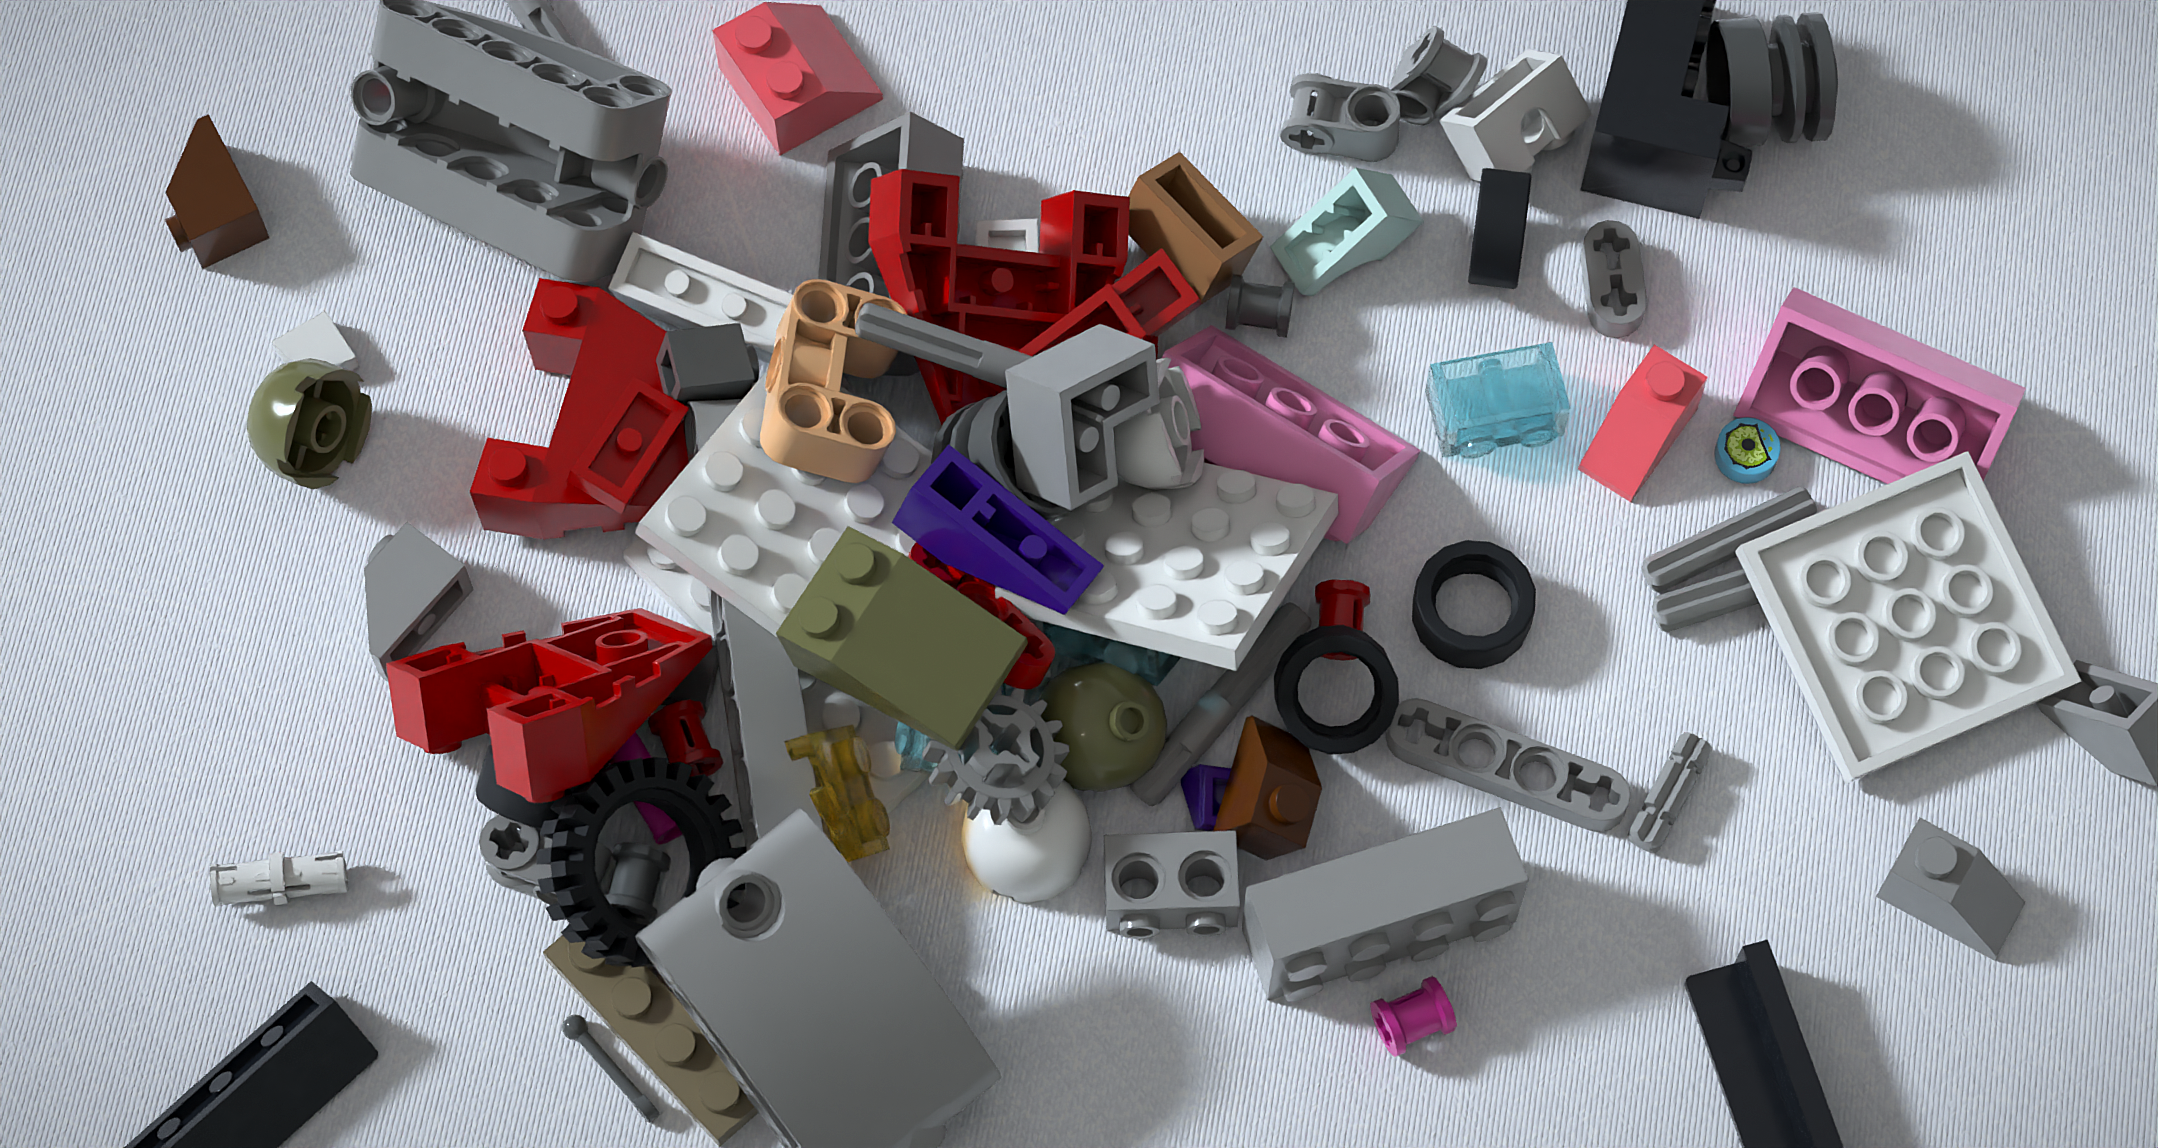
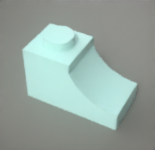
(1346, 228)

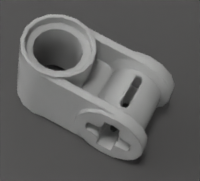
(1434, 77)
(1338, 118)
(520, 869)

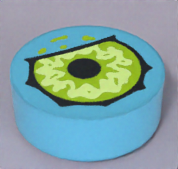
(1747, 450)

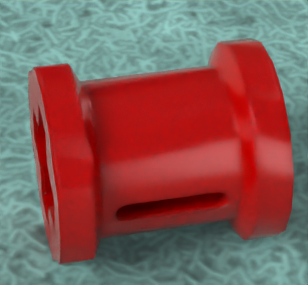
(1342, 604)
(685, 736)

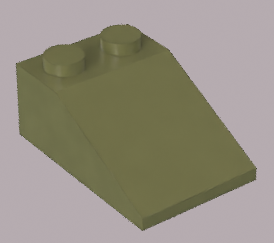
(899, 639)

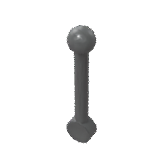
(576, 1028)

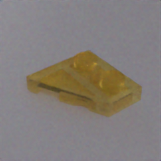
(845, 798)

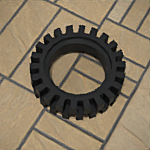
(577, 833)

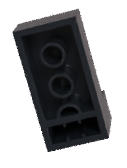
(1650, 133)

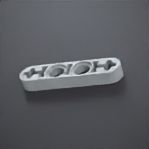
(1511, 754)

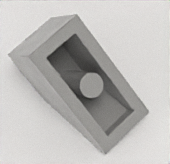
(409, 594)
(2111, 719)
(1952, 889)

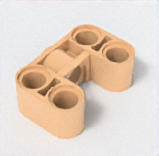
(804, 381)

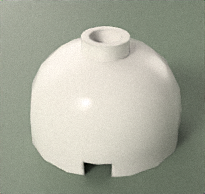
(1156, 444)
(1033, 856)

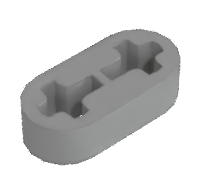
(1600, 280)

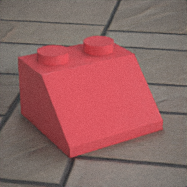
(793, 71)

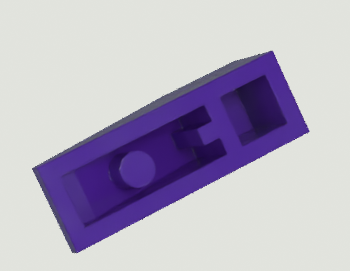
(993, 534)

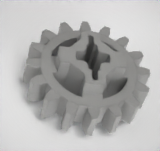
(1015, 777)

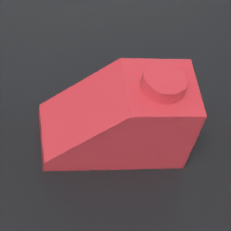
(1643, 422)

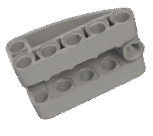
(510, 136)
(818, 999)

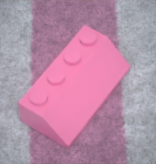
(1873, 393)
(1289, 430)

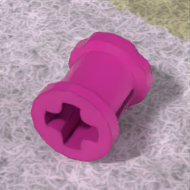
(1413, 1016)

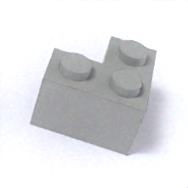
(1067, 410)

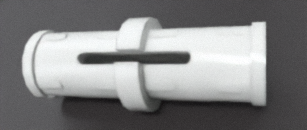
(278, 878)

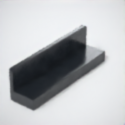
(1761, 1054)
(268, 1080)

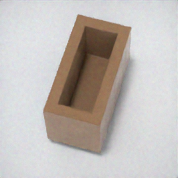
(1193, 224)

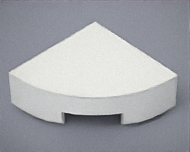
(317, 340)

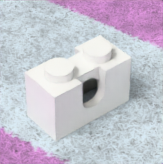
(1528, 90)

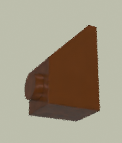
(211, 200)
(1270, 792)

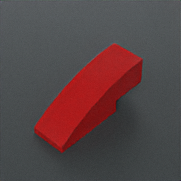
(1138, 304)

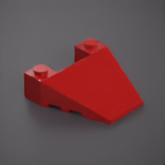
(983, 289)
(602, 347)
(547, 703)

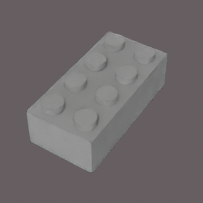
(1384, 905)

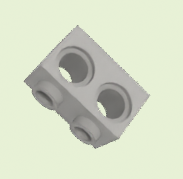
(1169, 864)

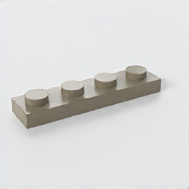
(659, 1036)

